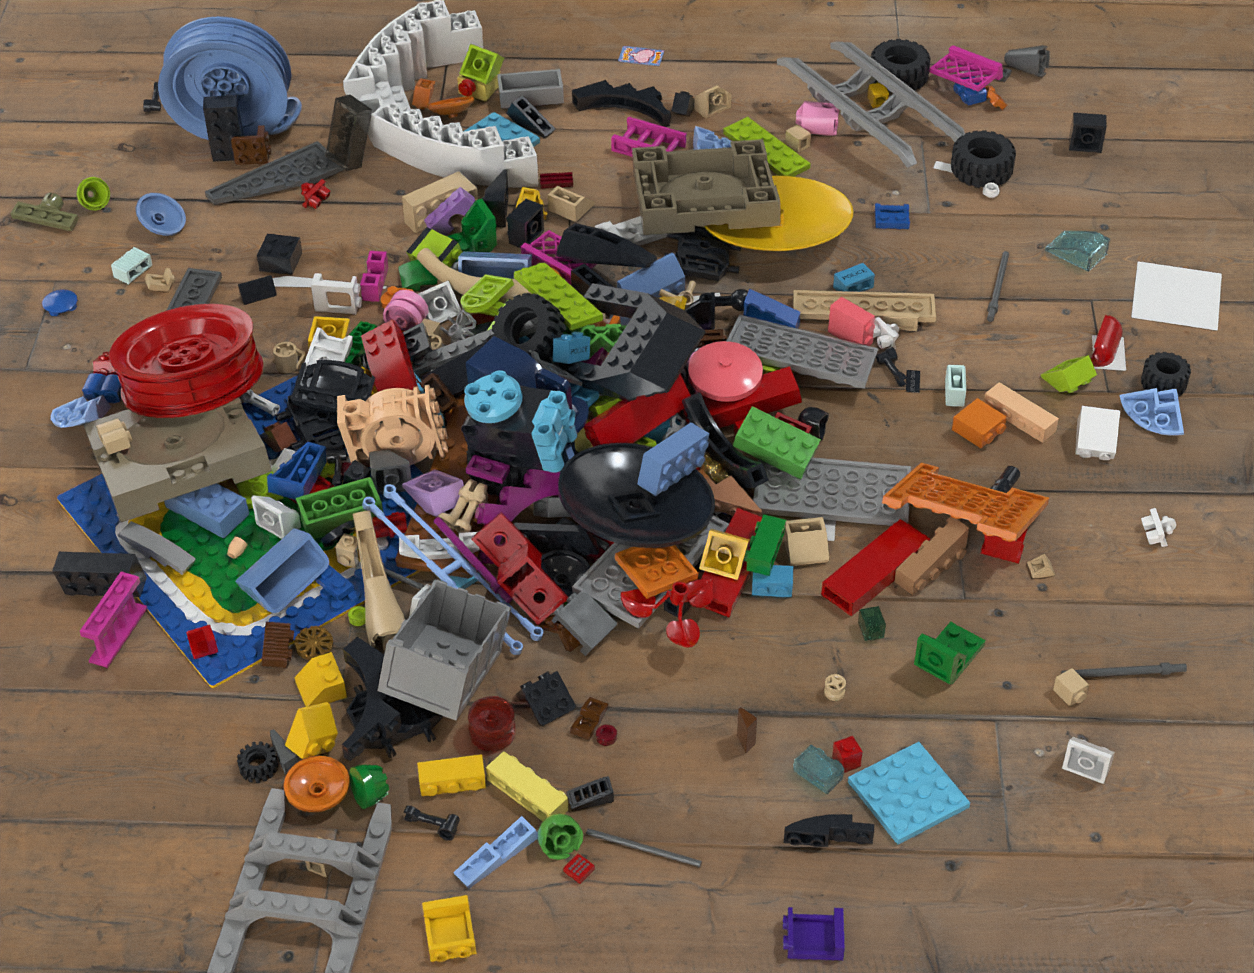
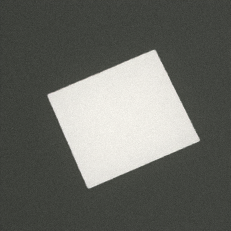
(1177, 295)

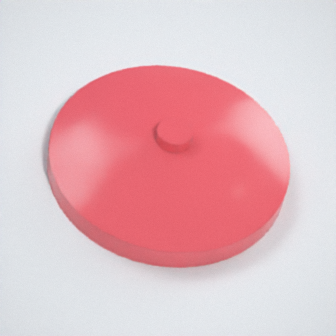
(725, 371)

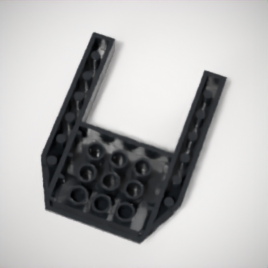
(648, 350)

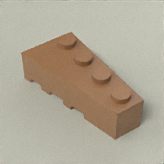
(933, 556)

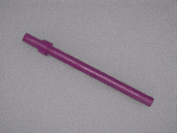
(473, 560)

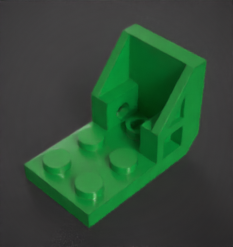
(483, 235)
(948, 653)

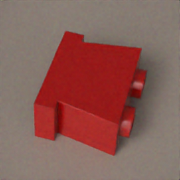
(999, 548)

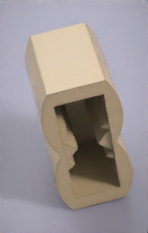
(114, 436)

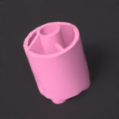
(818, 118)

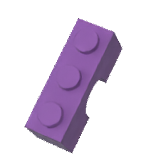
(457, 203)

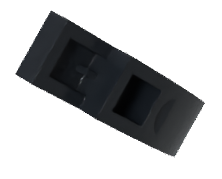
(819, 829)

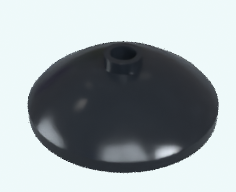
(564, 568)

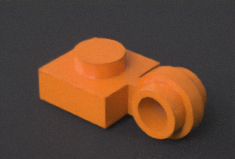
(995, 100)

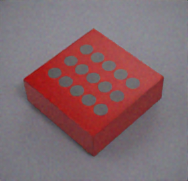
(578, 868)

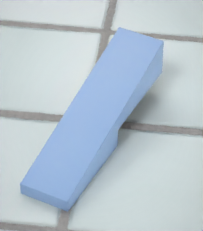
(492, 856)

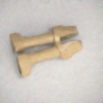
(471, 494)

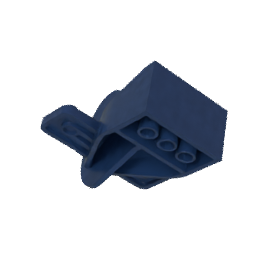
(518, 364)

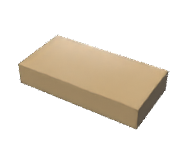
(905, 321)

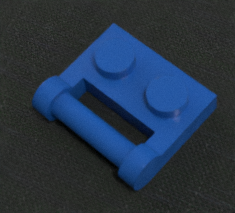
(892, 220)

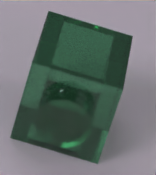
(871, 623)

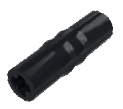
(1007, 479)

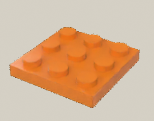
(656, 568)

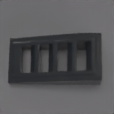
(588, 788)

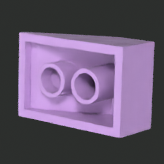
(434, 491)

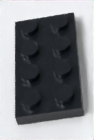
(416, 341)
(559, 537)

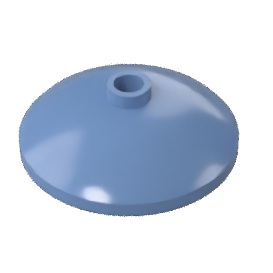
(290, 117)
(160, 214)

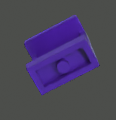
(814, 935)

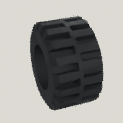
(1166, 372)

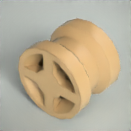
(838, 683)

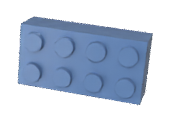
(673, 459)
(211, 508)

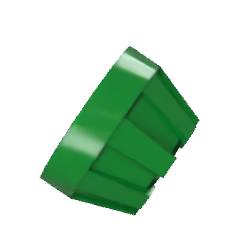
(368, 784)

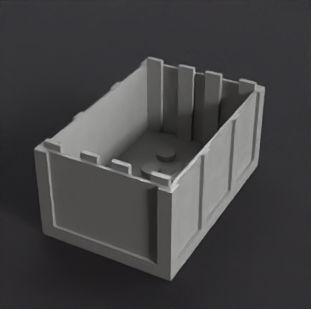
(444, 650)

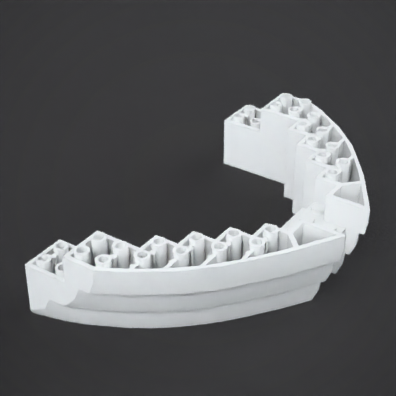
(392, 63)

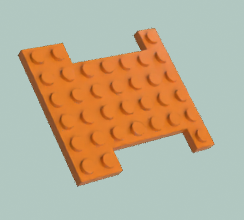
(994, 511)

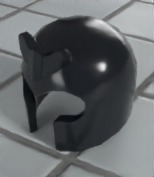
(816, 419)

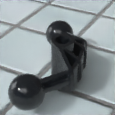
(703, 309)

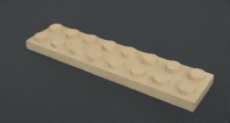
(817, 303)

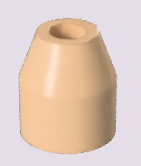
(236, 547)

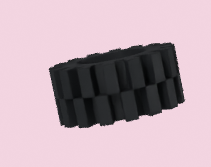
(257, 752)

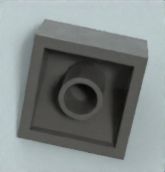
(389, 469)

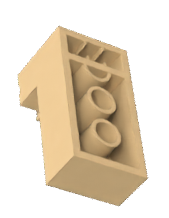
(425, 200)

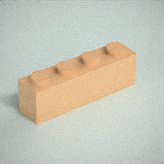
(1022, 412)

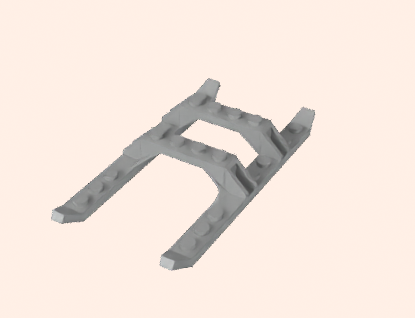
(871, 120)
(340, 921)

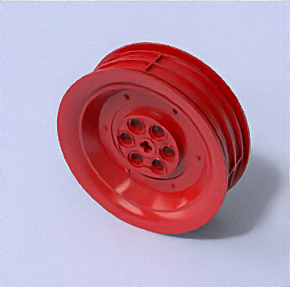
(186, 360)

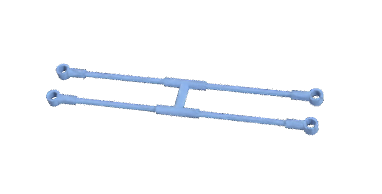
(459, 561)

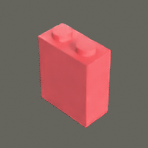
(851, 322)

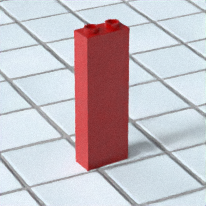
(774, 393)
(633, 419)
(872, 568)
(725, 589)

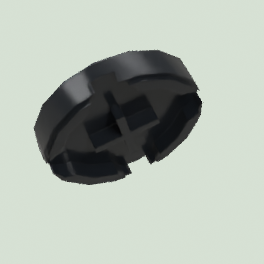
(337, 533)

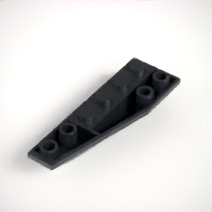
(602, 247)

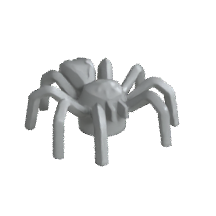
(459, 328)

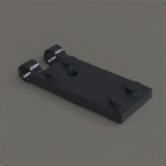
(455, 373)

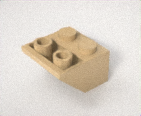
(568, 204)
(806, 541)

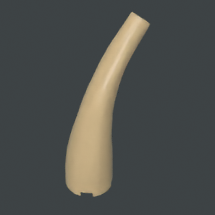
(459, 281)
(382, 610)

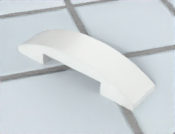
(433, 549)

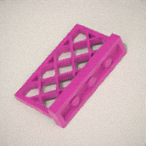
(968, 61)
(540, 256)

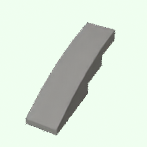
(156, 546)

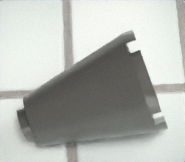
(1029, 59)

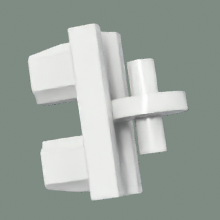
(886, 333)
(1165, 525)

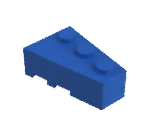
(770, 310)
(299, 473)

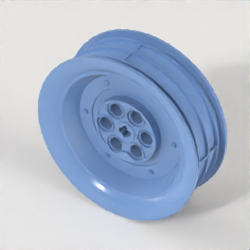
(219, 60)

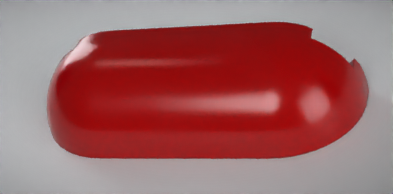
(1107, 342)

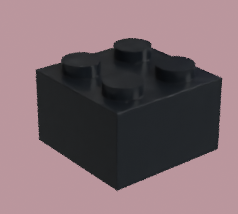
(1087, 132)
(525, 223)
(279, 254)

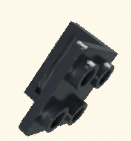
(547, 697)

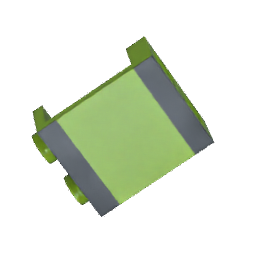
(442, 246)

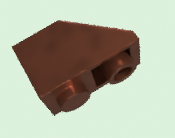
(278, 436)

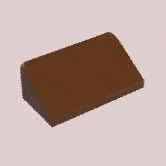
(746, 729)

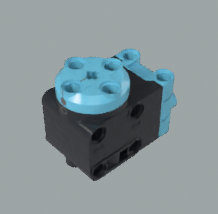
(517, 423)

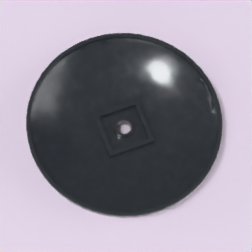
(602, 486)

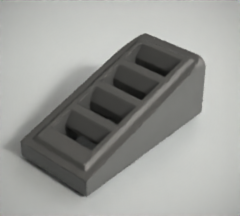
(285, 756)

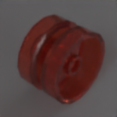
(491, 723)

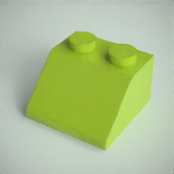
(481, 64)
(1070, 374)

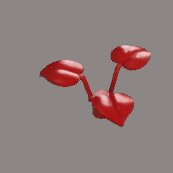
(681, 632)

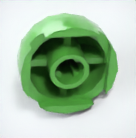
(559, 836)

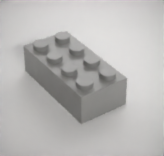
(536, 86)

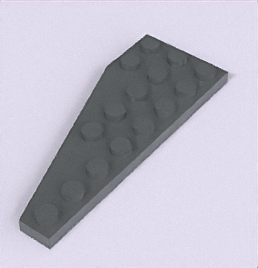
(287, 172)

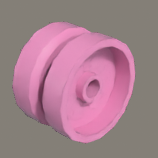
(406, 309)

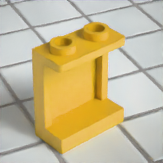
(449, 928)

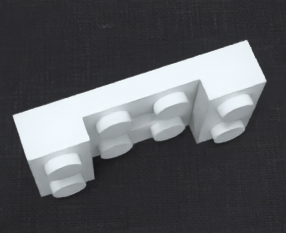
(627, 228)
(328, 348)

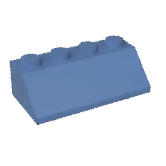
(662, 274)

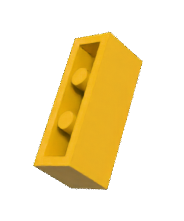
(451, 775)

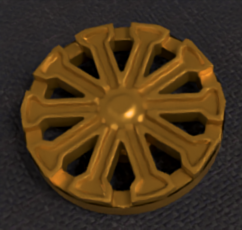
(313, 643)

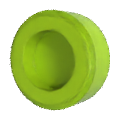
(357, 616)

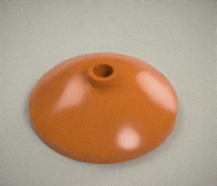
(451, 106)
(313, 776)

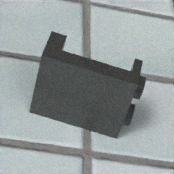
(584, 620)

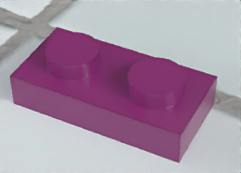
(487, 469)

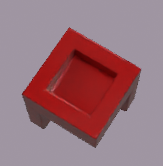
(202, 641)

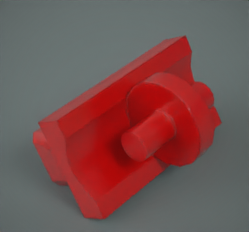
(312, 192)
(382, 530)

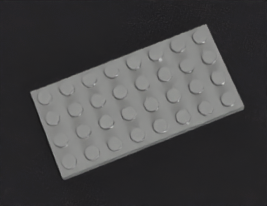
(805, 351)
(833, 491)
(607, 579)

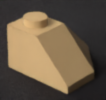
(712, 101)

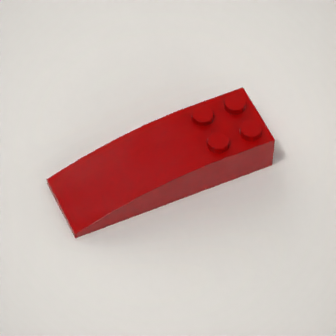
(389, 357)

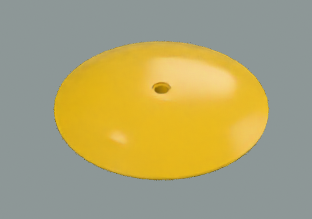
(808, 217)

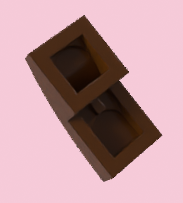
(589, 719)

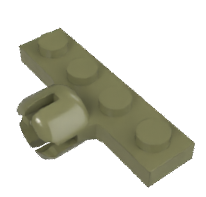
(46, 213)

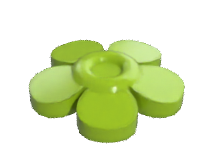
(327, 470)

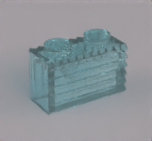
(819, 769)

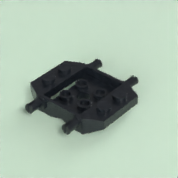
(716, 250)
(309, 424)
(411, 723)

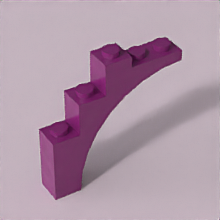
(515, 499)

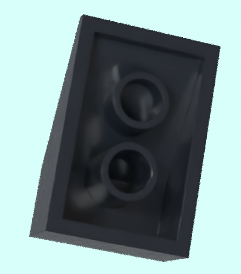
(497, 198)

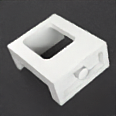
(320, 298)

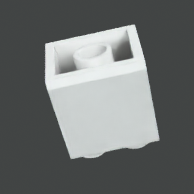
(1097, 432)

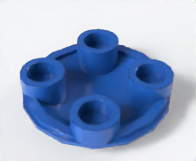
(60, 302)

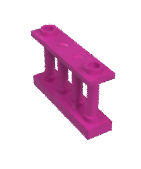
(661, 134)
(105, 613)

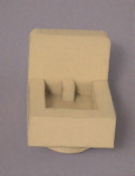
(160, 282)
(347, 551)

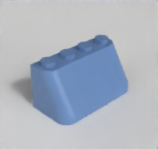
(494, 264)
(284, 571)

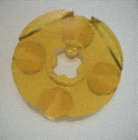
(714, 469)

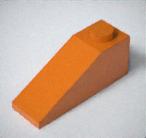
(423, 93)

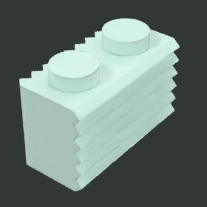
(131, 265)
(955, 385)

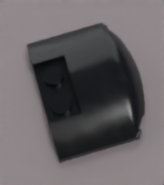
(325, 380)

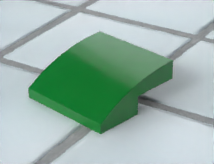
(415, 274)

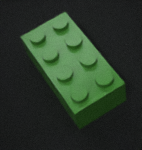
(776, 442)
(334, 506)

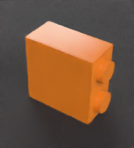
(979, 423)

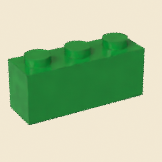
(765, 545)

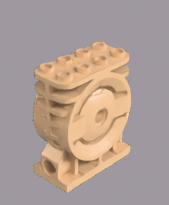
(402, 415)

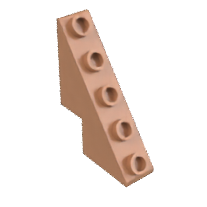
(730, 496)

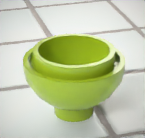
(99, 190)

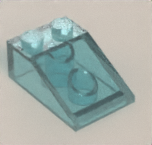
(1080, 248)

